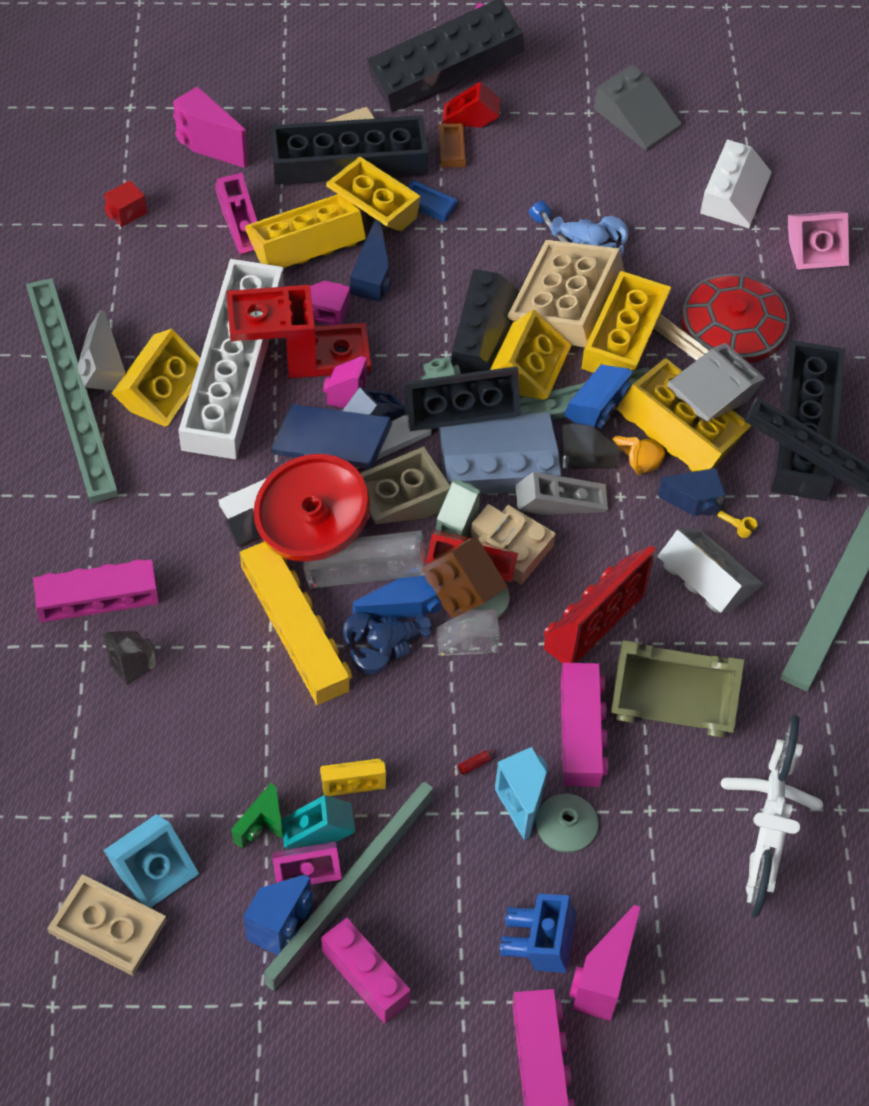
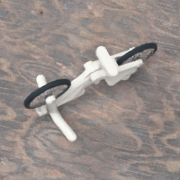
(774, 819)

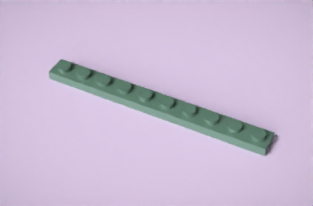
(71, 391)

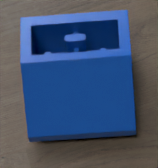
(599, 396)
(278, 912)

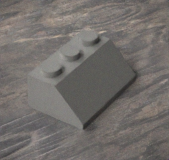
(708, 570)

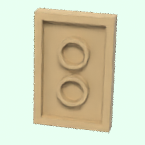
(107, 924)

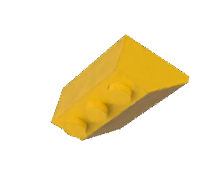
(377, 194)
(537, 353)
(159, 378)

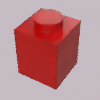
(125, 203)

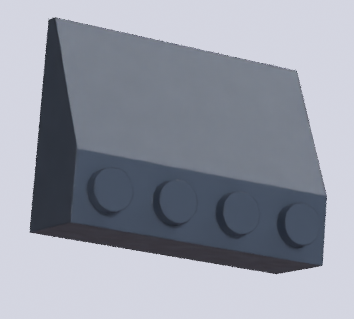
(499, 451)

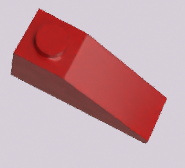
(502, 558)

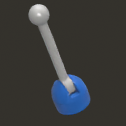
(541, 213)

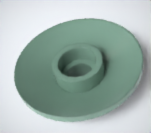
(565, 835)

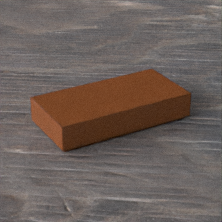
(451, 145)

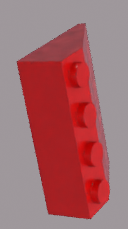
(600, 608)

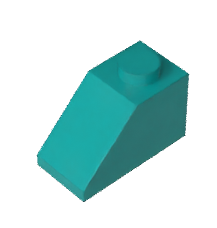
(318, 823)

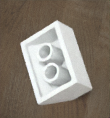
(736, 185)

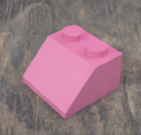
(819, 239)

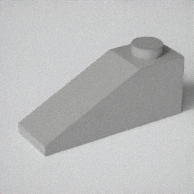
(100, 360)
(559, 495)

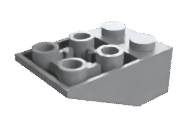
(717, 382)

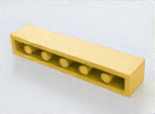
(295, 623)

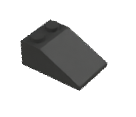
(636, 107)

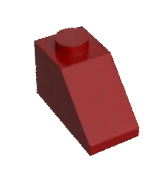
(472, 107)

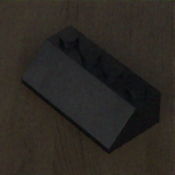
(483, 321)
(462, 398)

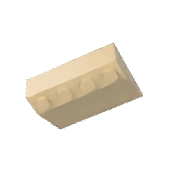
(569, 287)

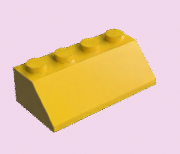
(306, 232)
(625, 323)

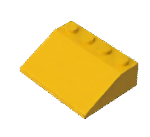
(675, 424)

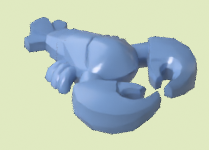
(591, 233)

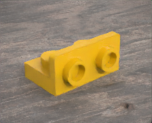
(353, 777)

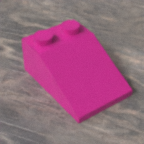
(209, 128)
(599, 981)

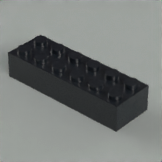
(446, 55)
(325, 148)
(812, 397)

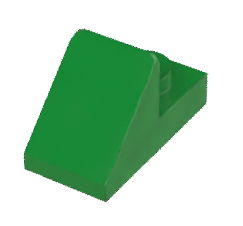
(261, 813)

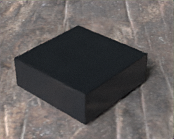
(243, 527)

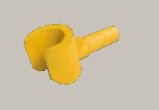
(741, 526)

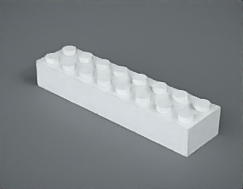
(226, 371)

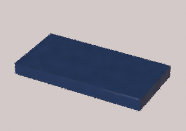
(332, 432)

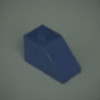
(375, 403)
(694, 492)

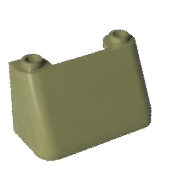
(677, 688)

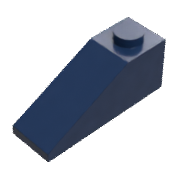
(371, 271)

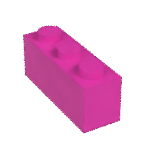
(366, 970)

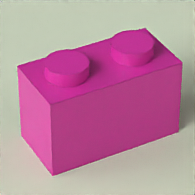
(315, 861)

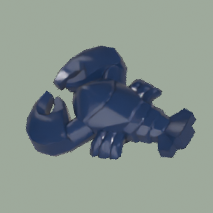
(384, 636)

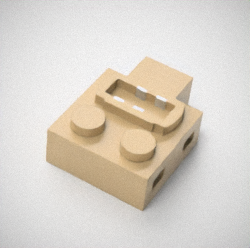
(515, 533)

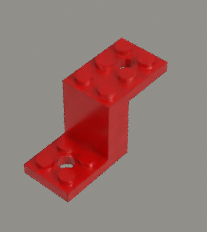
(290, 316)

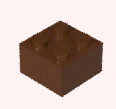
(464, 577)

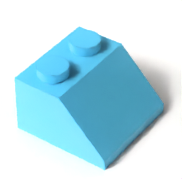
(521, 787)
(151, 861)

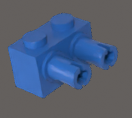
(550, 933)

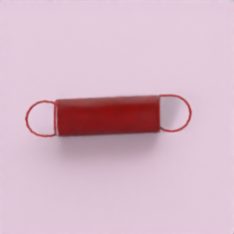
(474, 762)

